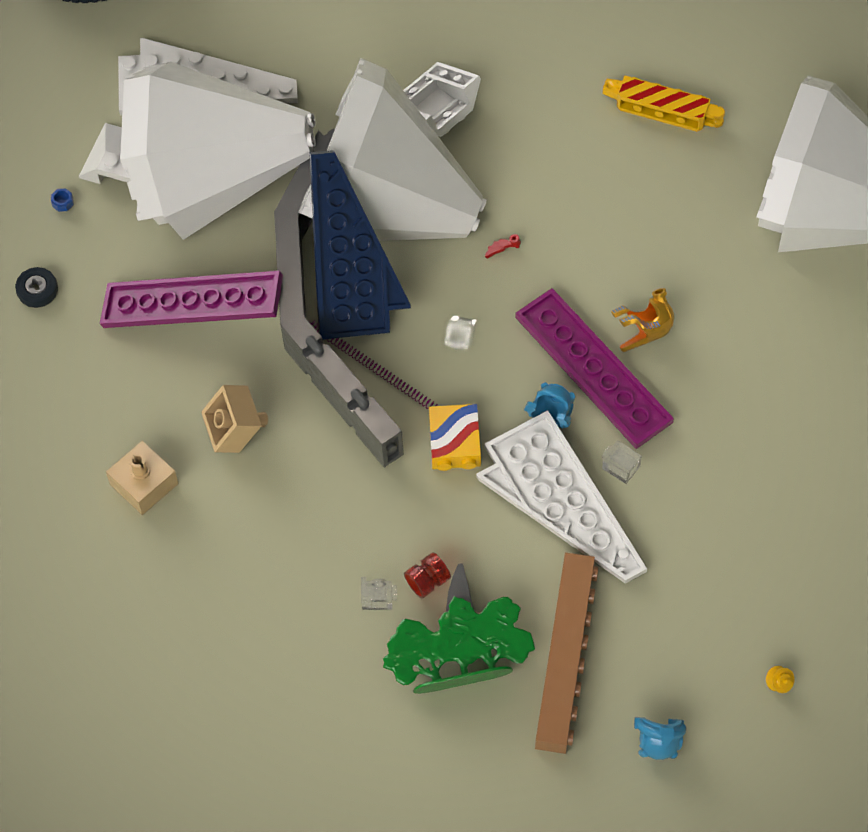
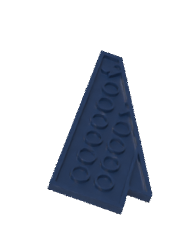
(351, 268)

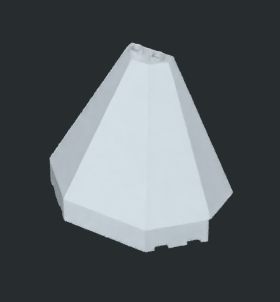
(204, 144)
(399, 164)
(819, 172)

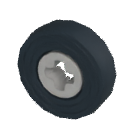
(27, 292)

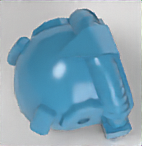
(556, 401)
(660, 740)

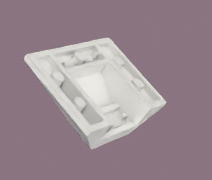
(444, 96)
(105, 157)

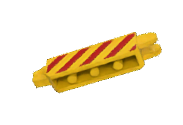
(664, 103)

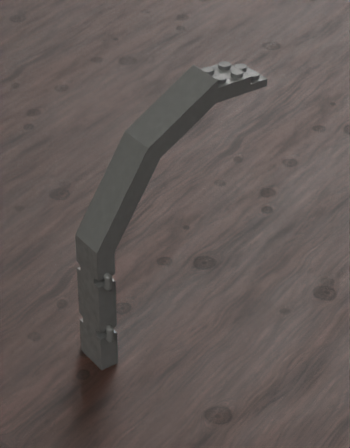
(306, 345)

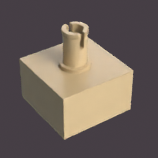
(232, 418)
(142, 477)

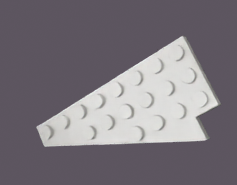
(255, 80)
(548, 483)

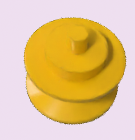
(780, 679)

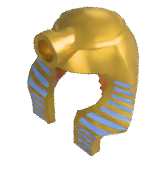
(652, 322)

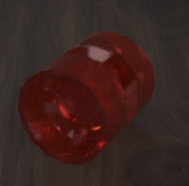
(421, 581)

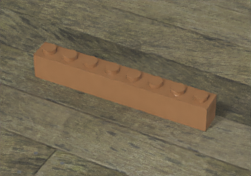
(565, 653)

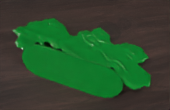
(462, 639)

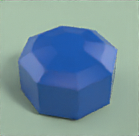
(62, 200)

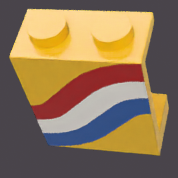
(454, 437)

